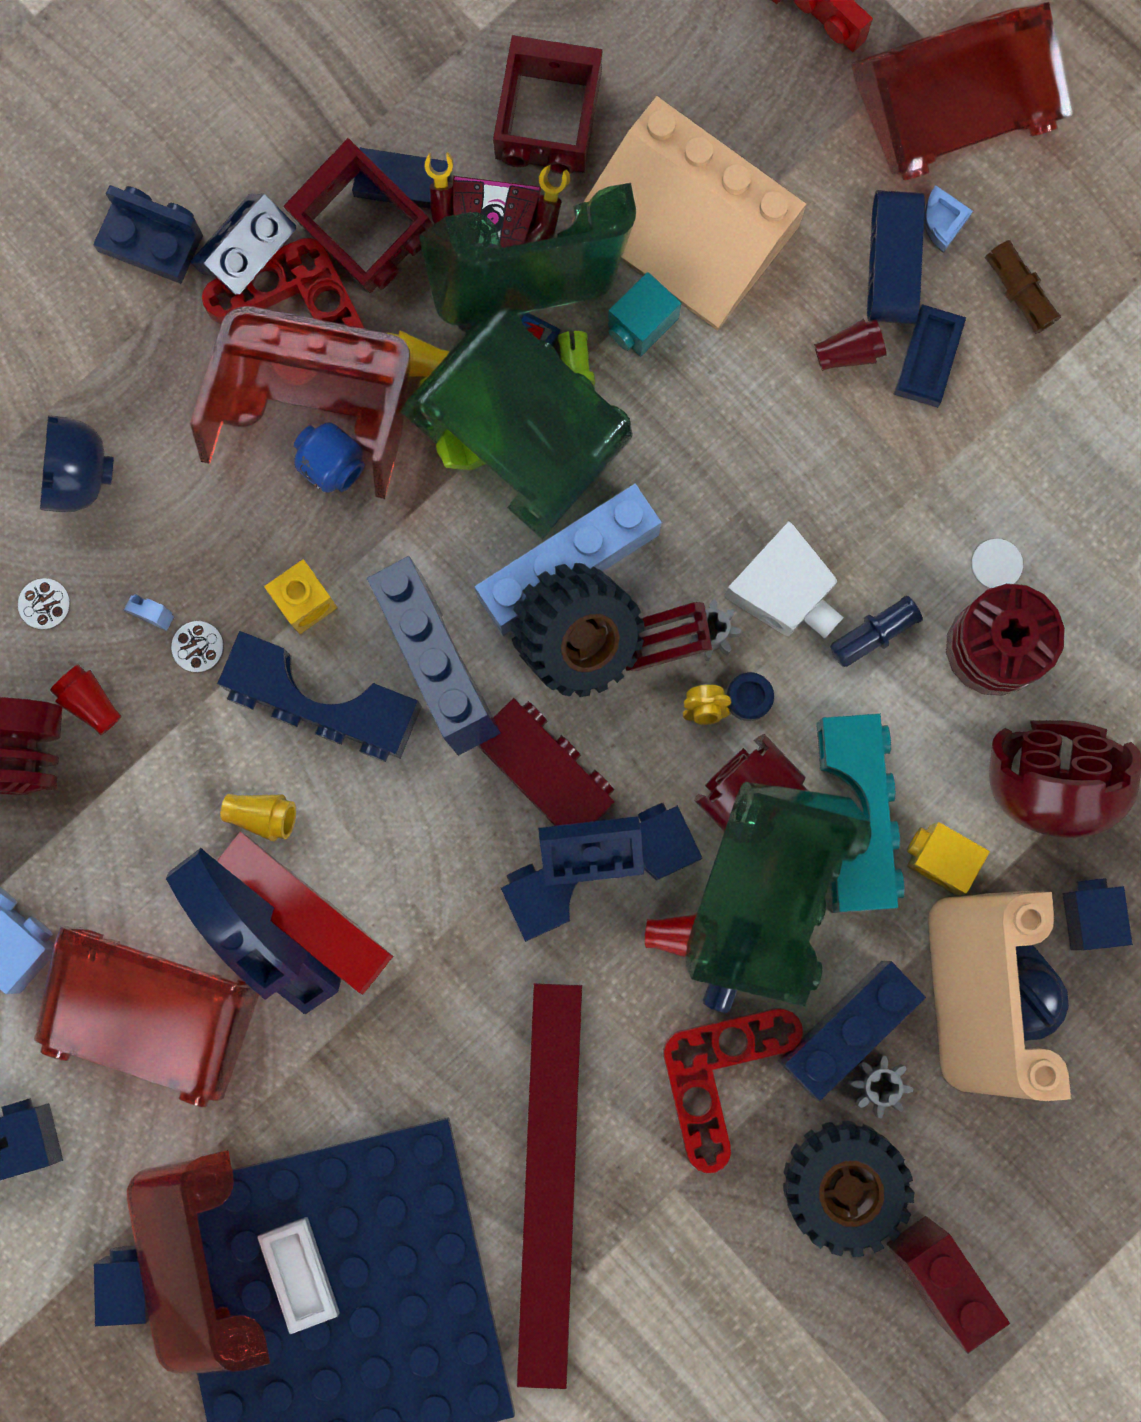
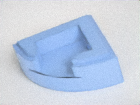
(944, 217)
(149, 611)

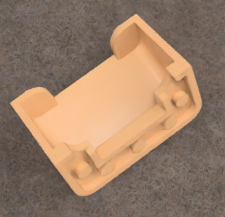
(980, 994)

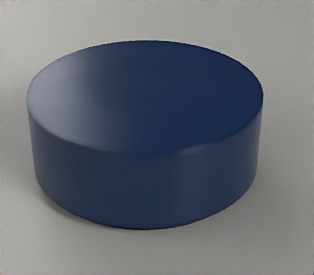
(750, 696)

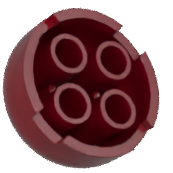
(1058, 801)

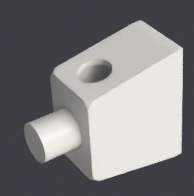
(787, 586)

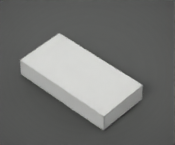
(298, 1275)

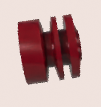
(992, 663)
(21, 728)

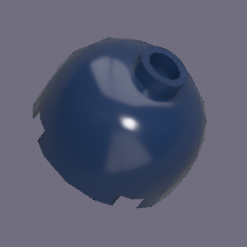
(73, 466)

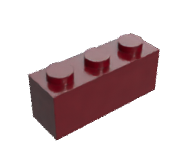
(546, 768)

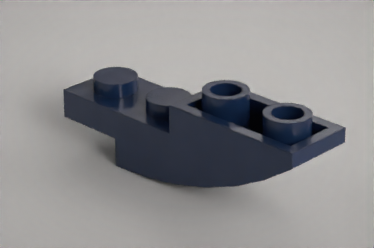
(241, 933)

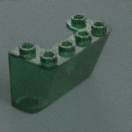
(522, 416)
(772, 890)

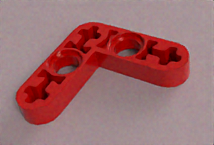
(307, 283)
(701, 1075)

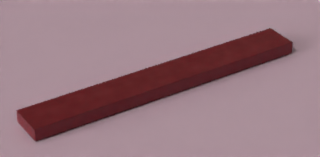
(549, 1187)

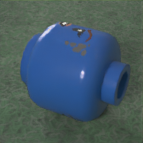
(328, 457)

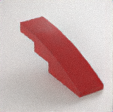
(307, 915)

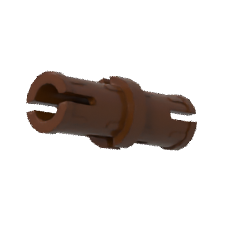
(1022, 286)

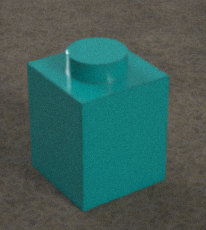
(643, 315)

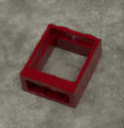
(556, 63)
(327, 184)

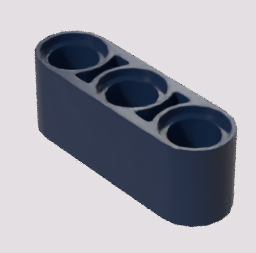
(895, 257)

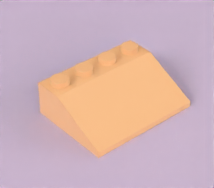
(701, 212)

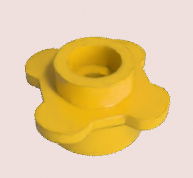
(706, 704)

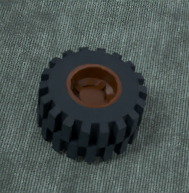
(577, 629)
(848, 1188)

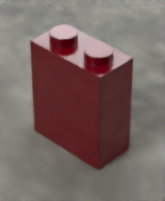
(948, 1284)

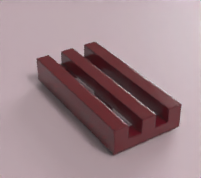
(700, 627)

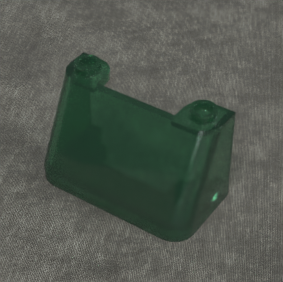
(473, 271)

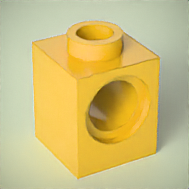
(301, 597)
(946, 857)

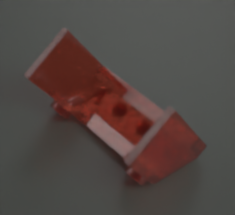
(306, 365)

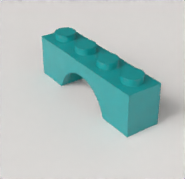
(855, 753)

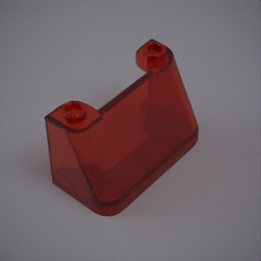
(964, 87)
(143, 1015)
(174, 1272)

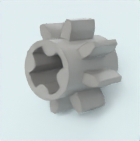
(722, 623)
(888, 1097)

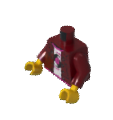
(515, 209)

